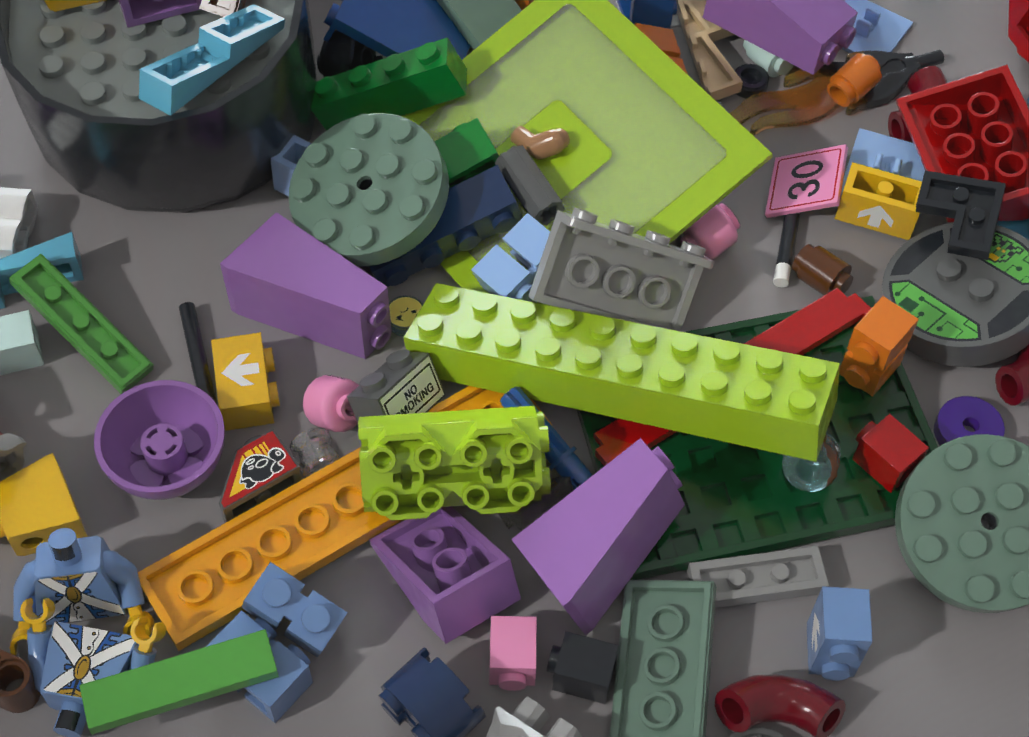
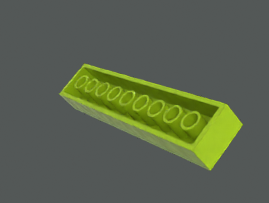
(629, 370)

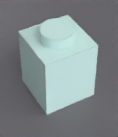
(19, 343)

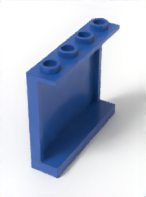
(394, 24)

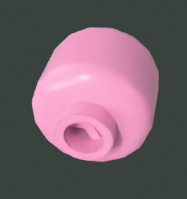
(714, 231)
(327, 403)

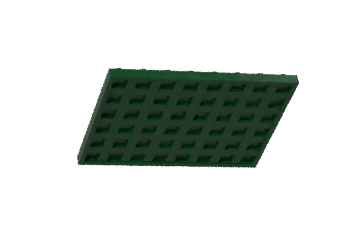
(739, 493)

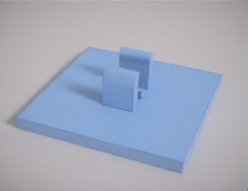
(876, 27)
(886, 155)

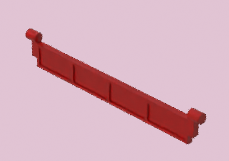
(792, 335)

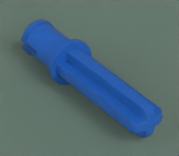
(560, 454)

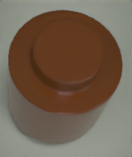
(822, 269)

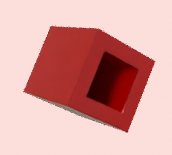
(888, 451)

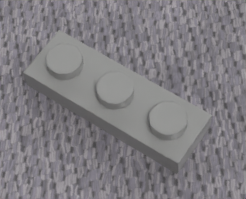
(763, 576)

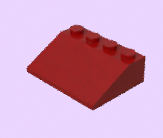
(976, 132)

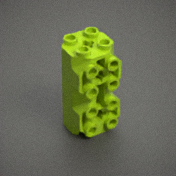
(453, 459)

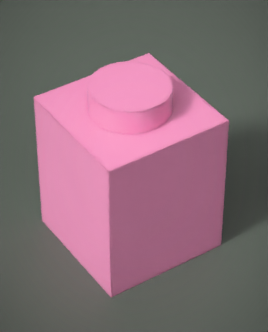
(513, 652)

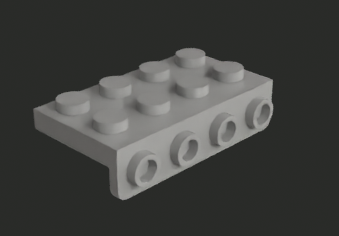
(617, 271)

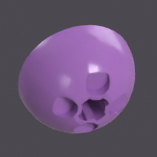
(145, 426)

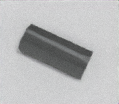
(529, 184)

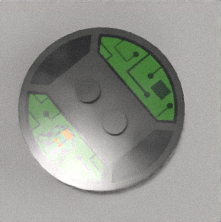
(965, 305)

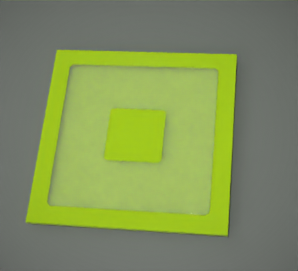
(638, 126)

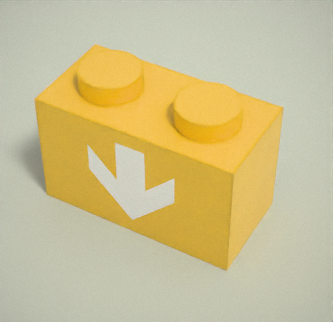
(879, 201)
(243, 381)

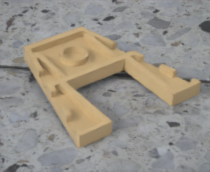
(713, 69)

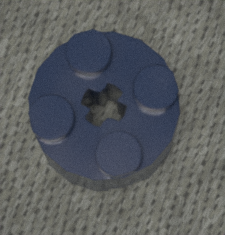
(429, 699)

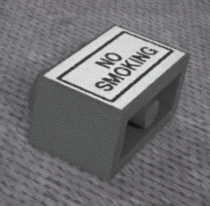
(400, 386)

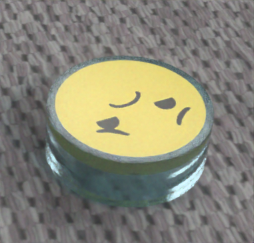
(403, 312)

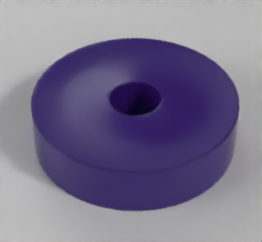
(967, 412)

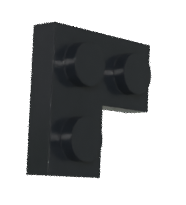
(971, 203)

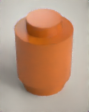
(854, 79)

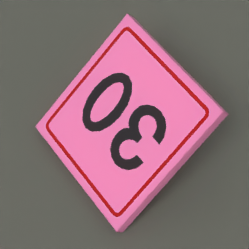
(806, 181)

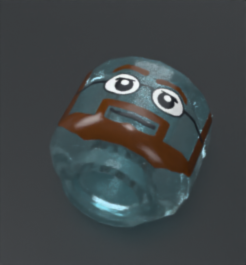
(813, 475)

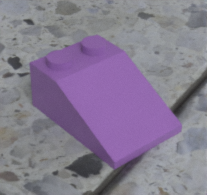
(448, 571)

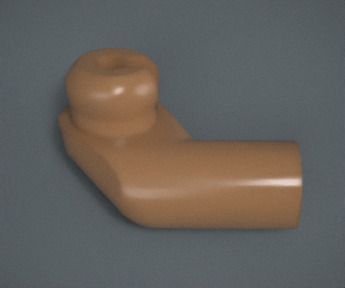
(542, 144)

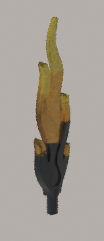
(812, 101)

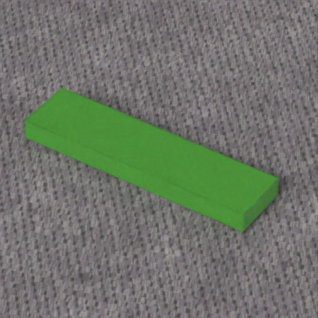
(81, 324)
(178, 681)

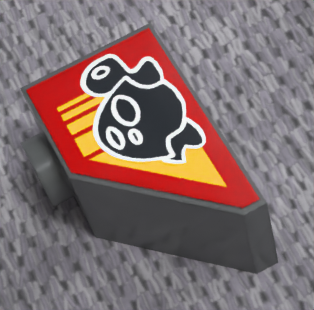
(257, 473)

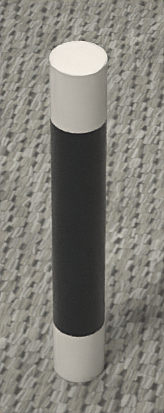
(786, 250)

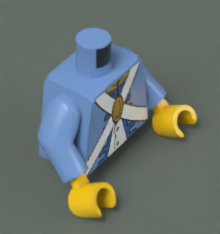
(82, 582)
(77, 655)

